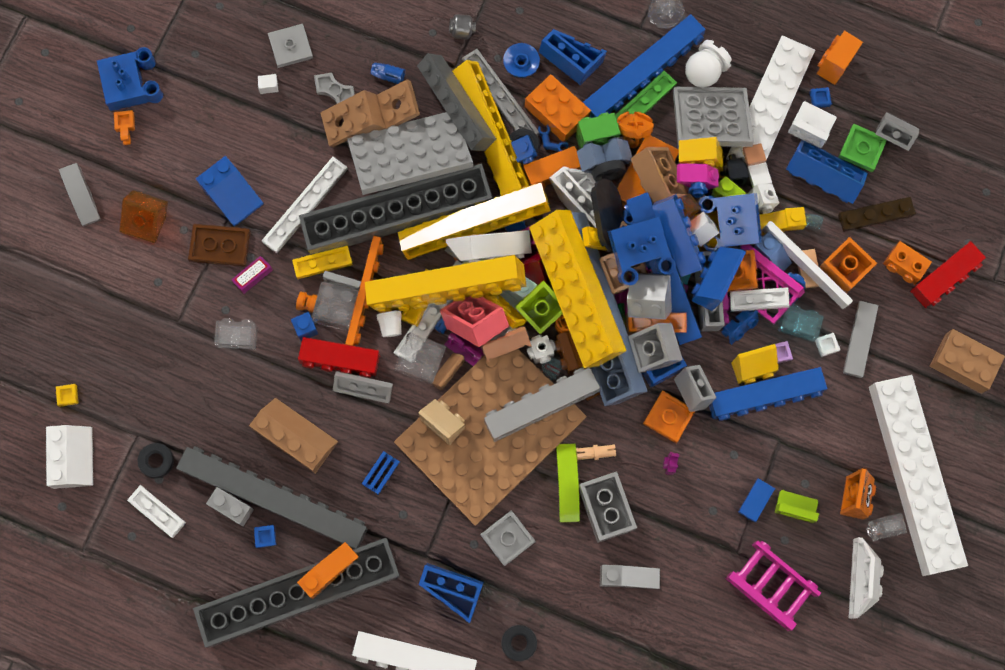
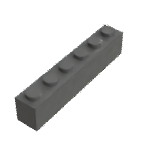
(456, 102)

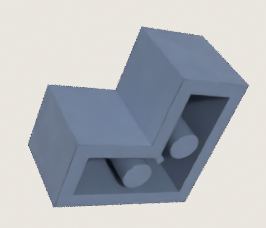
(593, 155)

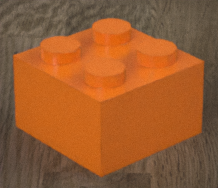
(838, 57)
(847, 265)

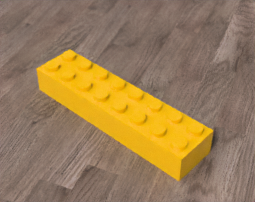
(446, 284)
(577, 289)

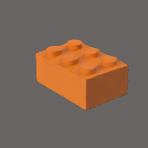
(556, 108)

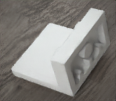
(812, 124)

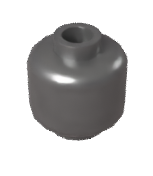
(462, 26)

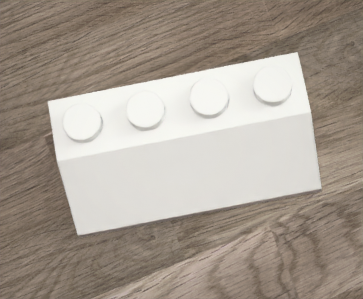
(491, 245)

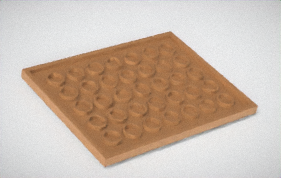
(474, 468)

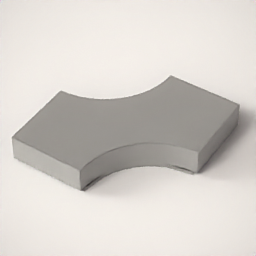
(329, 86)

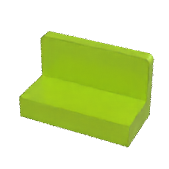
(797, 506)

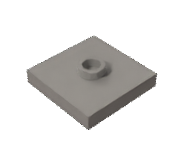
(290, 45)
(507, 538)

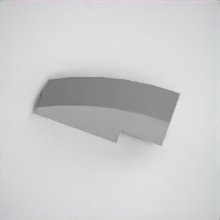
(79, 194)

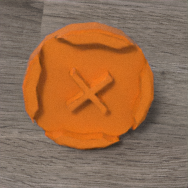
(635, 126)

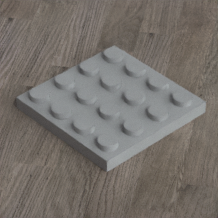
(713, 113)

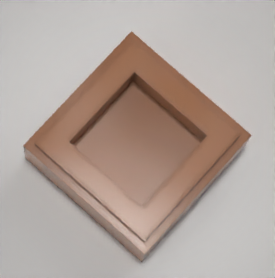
(754, 155)

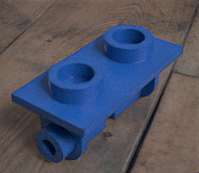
(747, 320)

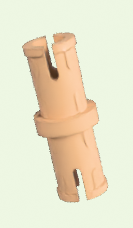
(596, 452)

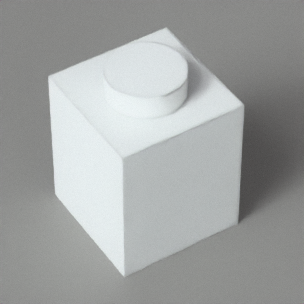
(703, 228)

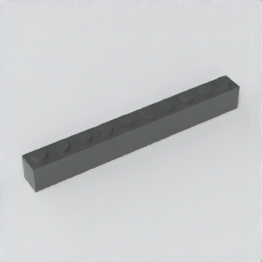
(272, 498)

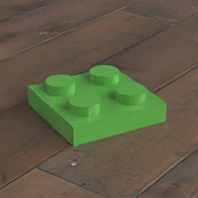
(862, 148)

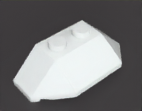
(575, 191)
(865, 578)

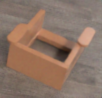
(509, 342)

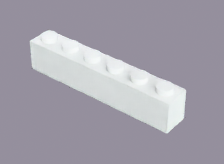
(406, 655)

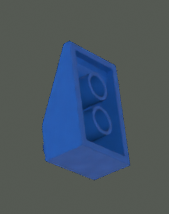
(229, 191)

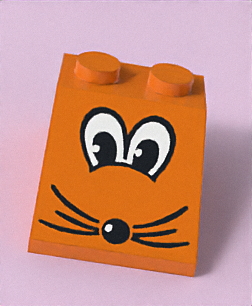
(858, 495)

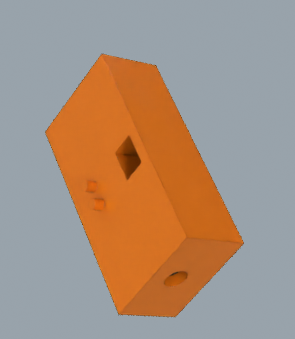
(631, 184)

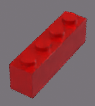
(949, 273)
(338, 357)

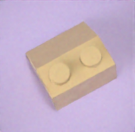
(442, 421)

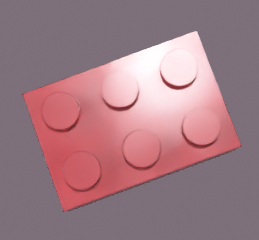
(474, 319)

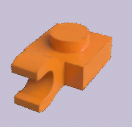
(124, 123)

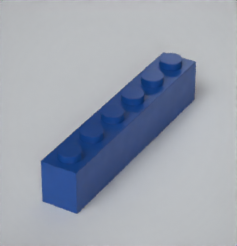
(768, 393)

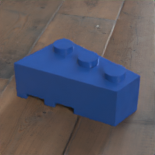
(453, 589)

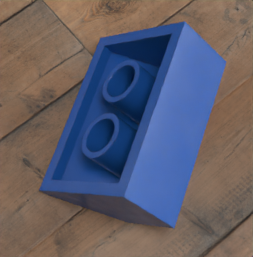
(717, 277)

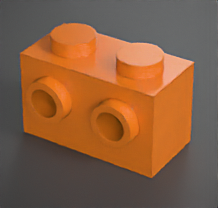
(907, 263)

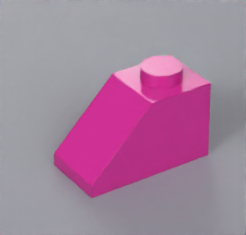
(693, 173)

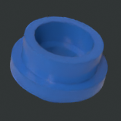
(698, 189)

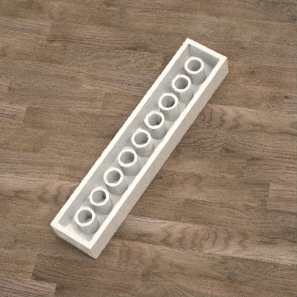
(917, 475)

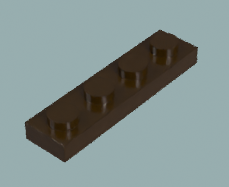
(876, 214)

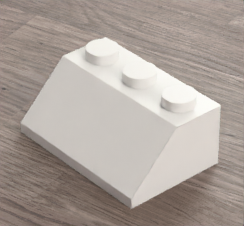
(69, 456)

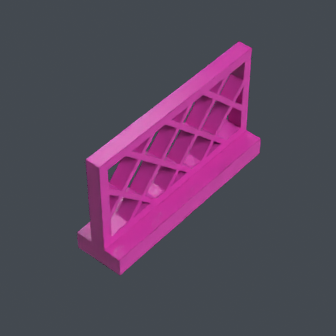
(777, 275)

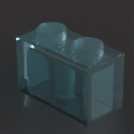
(801, 323)

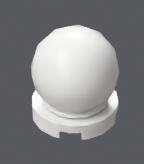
(707, 65)

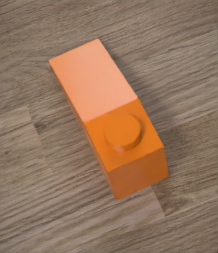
(327, 570)

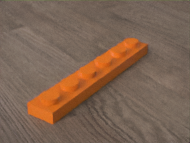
(371, 267)

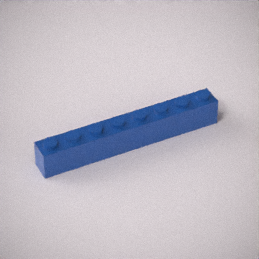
(646, 67)
(641, 209)

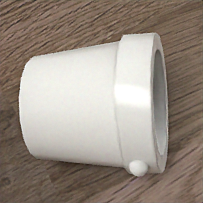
(390, 323)

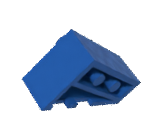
(571, 56)

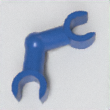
(547, 145)

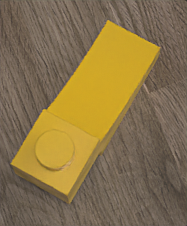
(785, 219)

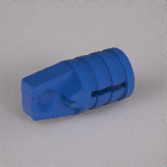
(388, 73)

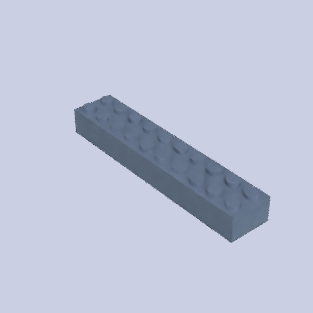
(619, 376)

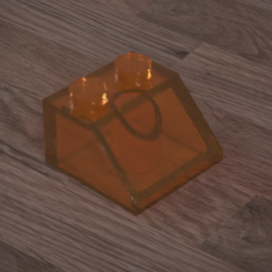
(143, 216)

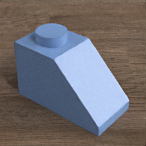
(774, 251)

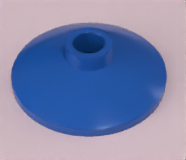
(521, 52)

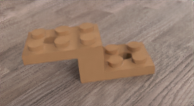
(369, 112)

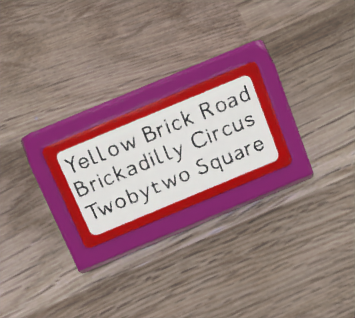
(252, 275)

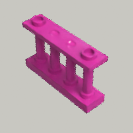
(770, 605)

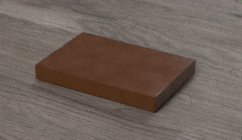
(219, 245)

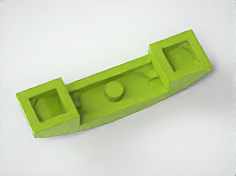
(568, 483)

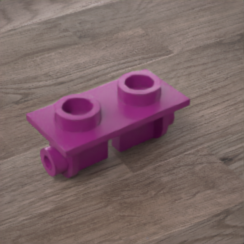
(461, 346)

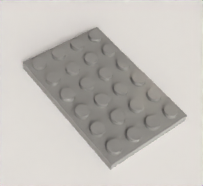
(408, 153)

